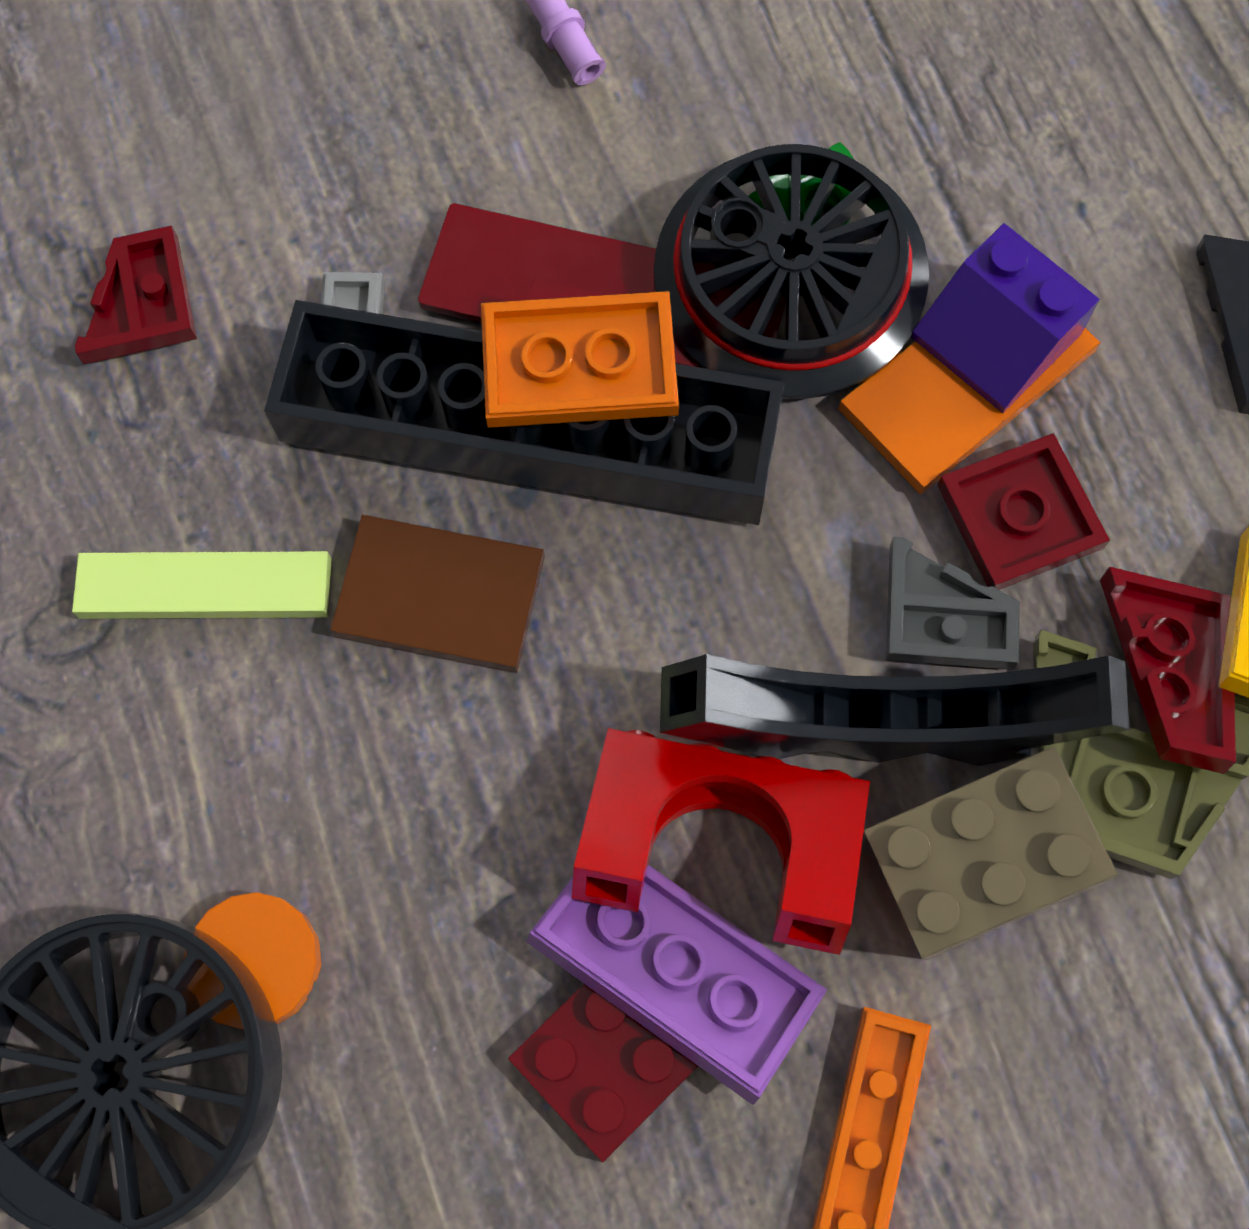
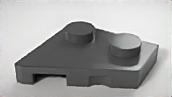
(946, 616)

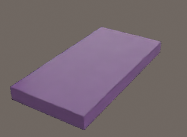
(685, 979)

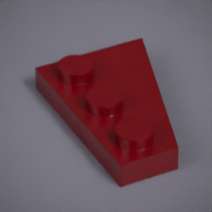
(1175, 656)

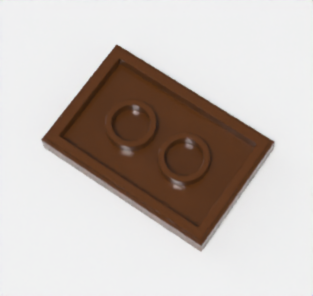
(438, 593)

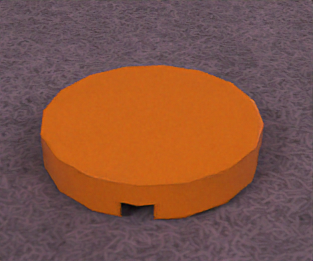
(272, 943)

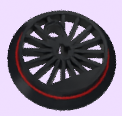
(826, 256)

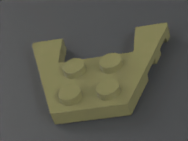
(1141, 805)

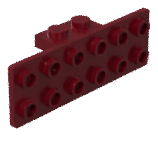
(511, 258)

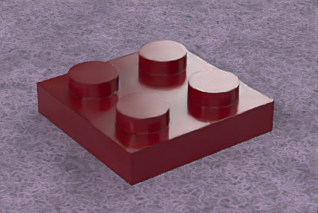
(1022, 512)
(600, 1069)

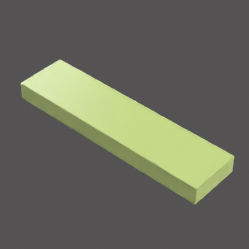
(202, 585)

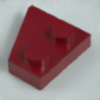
(140, 298)

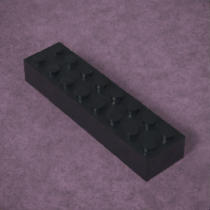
(419, 400)

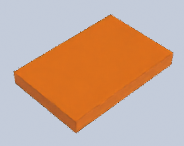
(579, 359)

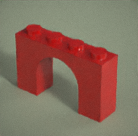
(805, 811)

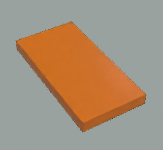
(931, 418)

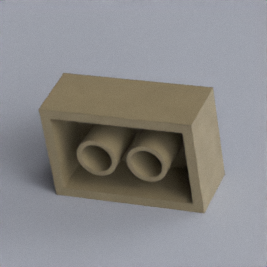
(990, 853)

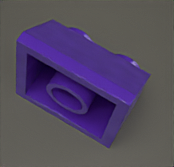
(1005, 317)

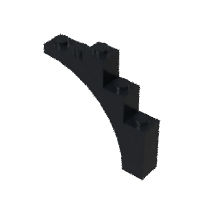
(891, 718)

